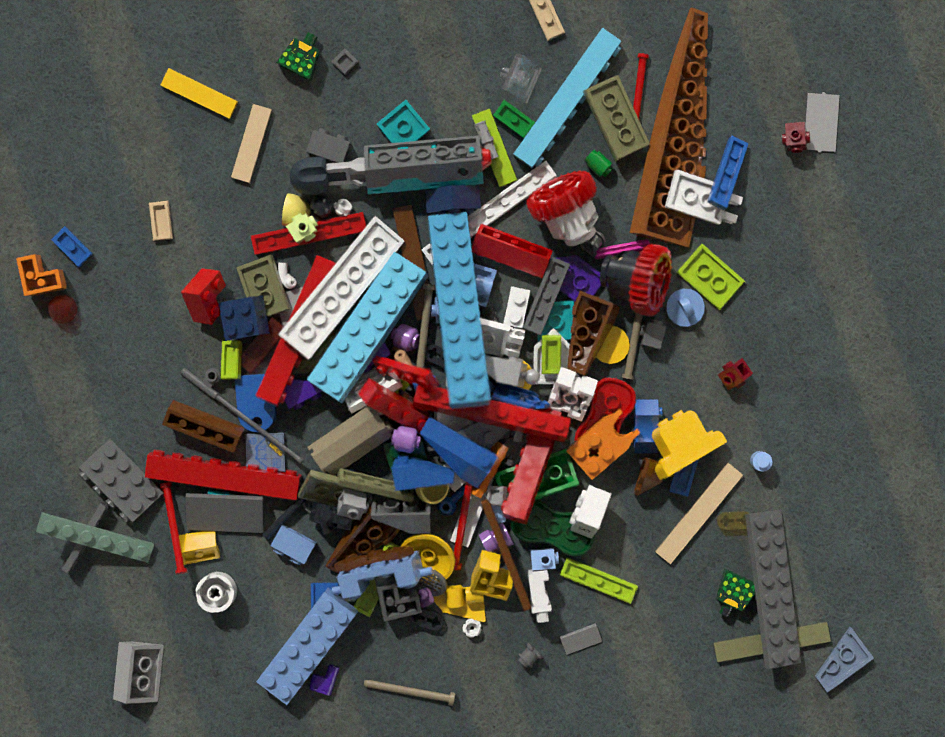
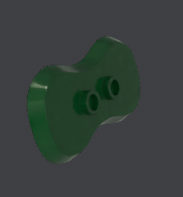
(552, 528)

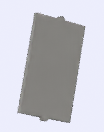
(822, 121)

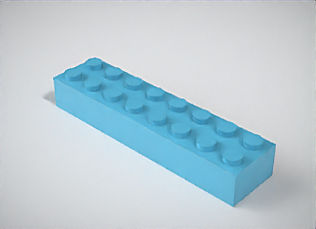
(368, 327)

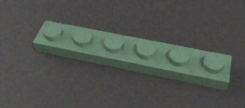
(94, 537)

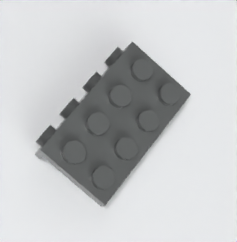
(119, 481)

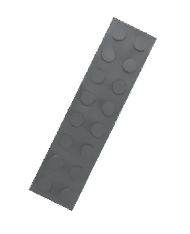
(773, 589)

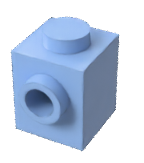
(544, 558)

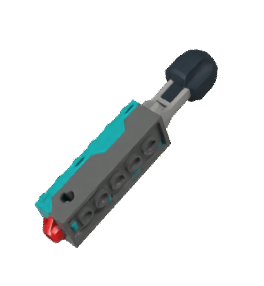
(398, 167)

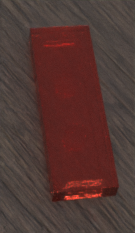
(261, 346)

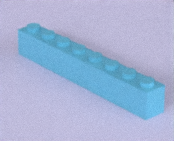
(566, 99)

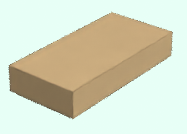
(160, 220)

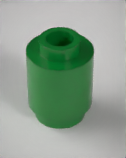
(598, 163)

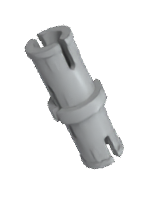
(485, 138)

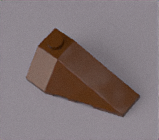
(362, 538)

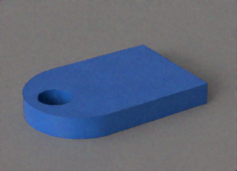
(250, 405)

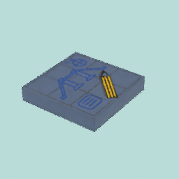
(264, 452)

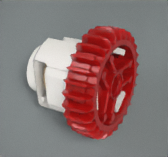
(566, 207)

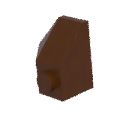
(647, 476)

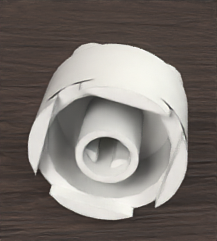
(205, 592)

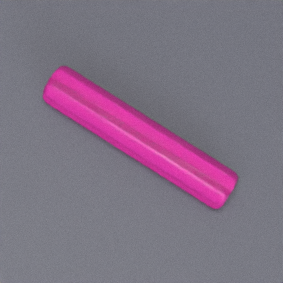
(615, 249)

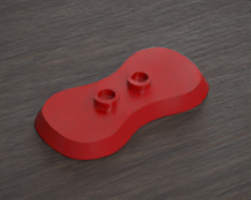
(607, 399)

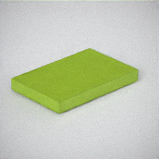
(710, 276)

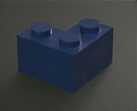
(453, 199)

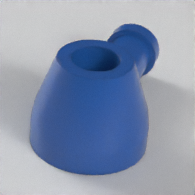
(451, 501)

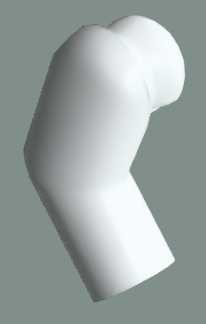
(287, 280)

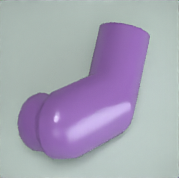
(426, 597)

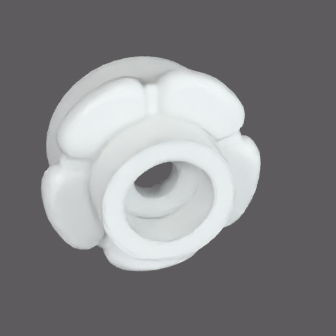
(342, 207)
(471, 633)

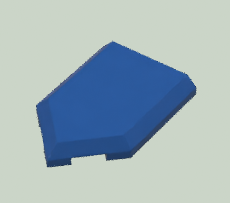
(518, 396)

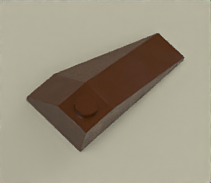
(589, 329)

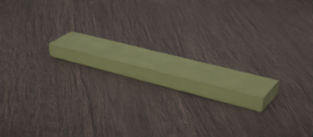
(752, 645)

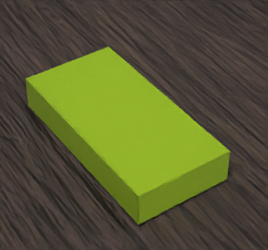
(551, 354)
(231, 360)

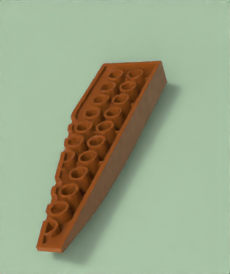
(676, 138)

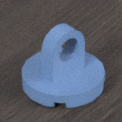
(685, 307)

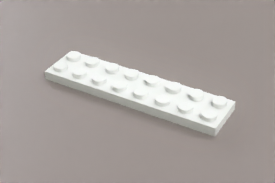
(341, 288)

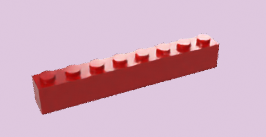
(285, 356)
(496, 414)
(223, 475)

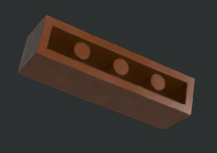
(203, 426)

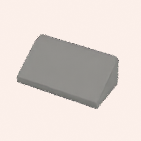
(581, 639)

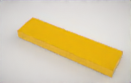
(199, 93)

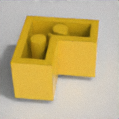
(489, 578)

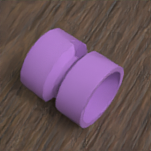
(489, 541)

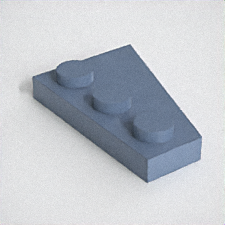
(843, 661)

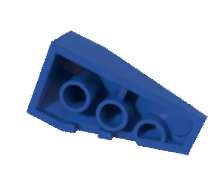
(462, 454)

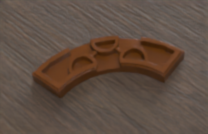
(374, 556)

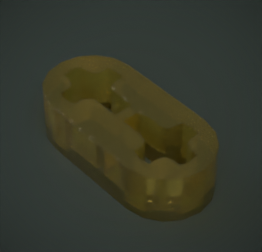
(732, 515)

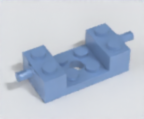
(406, 571)

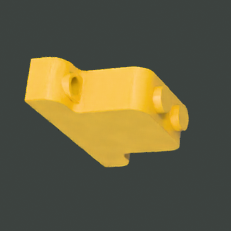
(683, 442)

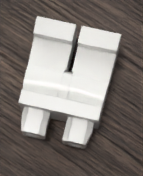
(540, 601)

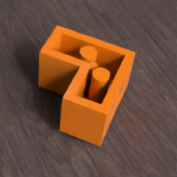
(34, 278)

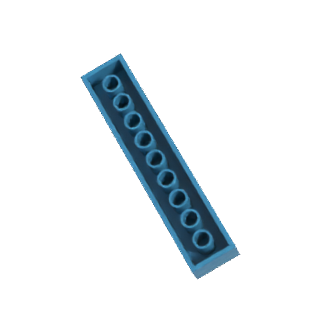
(458, 310)

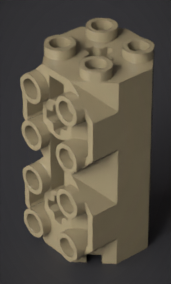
(351, 440)

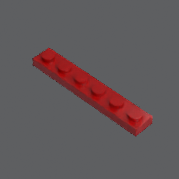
(326, 230)

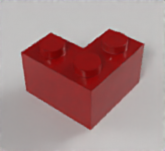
(201, 295)

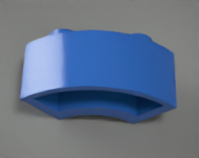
(645, 419)

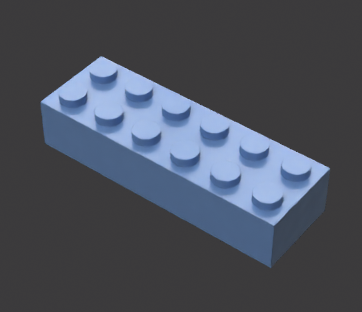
(307, 646)

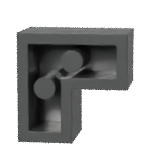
(396, 602)

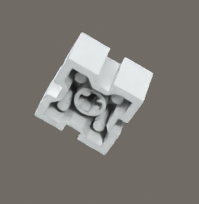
(572, 393)

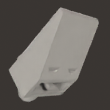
(511, 371)

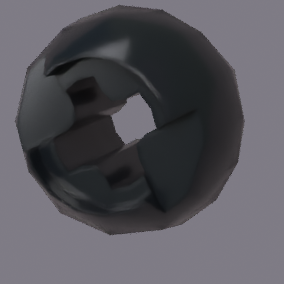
(321, 206)

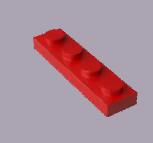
(405, 372)

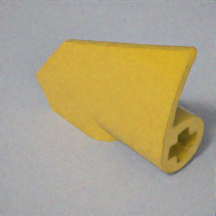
(461, 602)

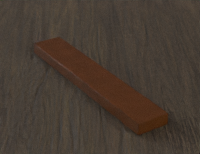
(411, 250)
(506, 554)

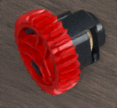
(639, 277)

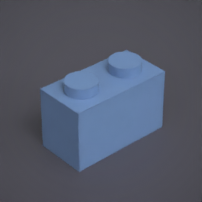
(293, 544)

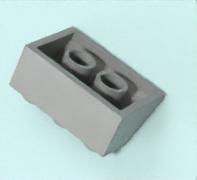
(138, 672)

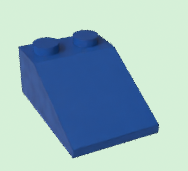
(417, 473)

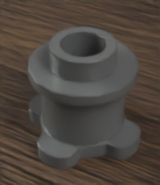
(594, 243)
(529, 656)

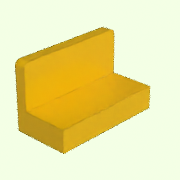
(199, 546)

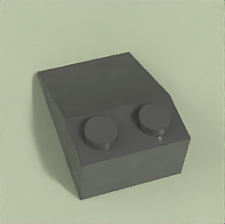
(404, 515)

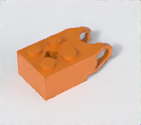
(606, 440)

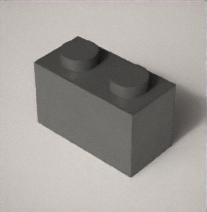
(328, 146)

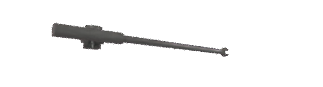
(206, 386)

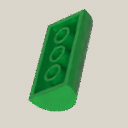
(556, 478)

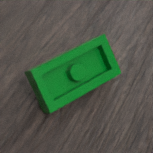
(514, 119)

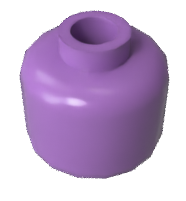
(405, 337)
(405, 439)

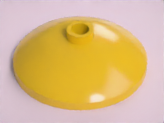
(441, 558)

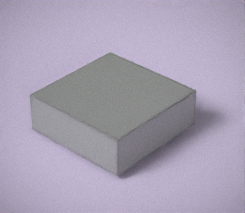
(496, 495)

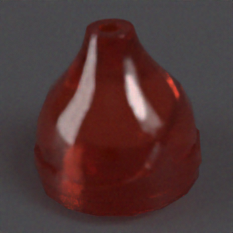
(62, 309)

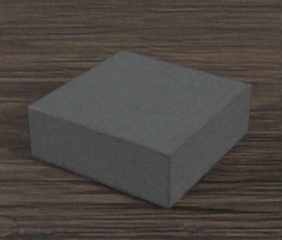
(345, 61)

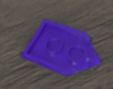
(579, 277)

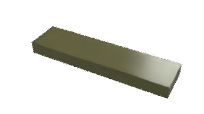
(373, 485)

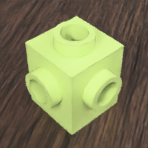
(295, 228)

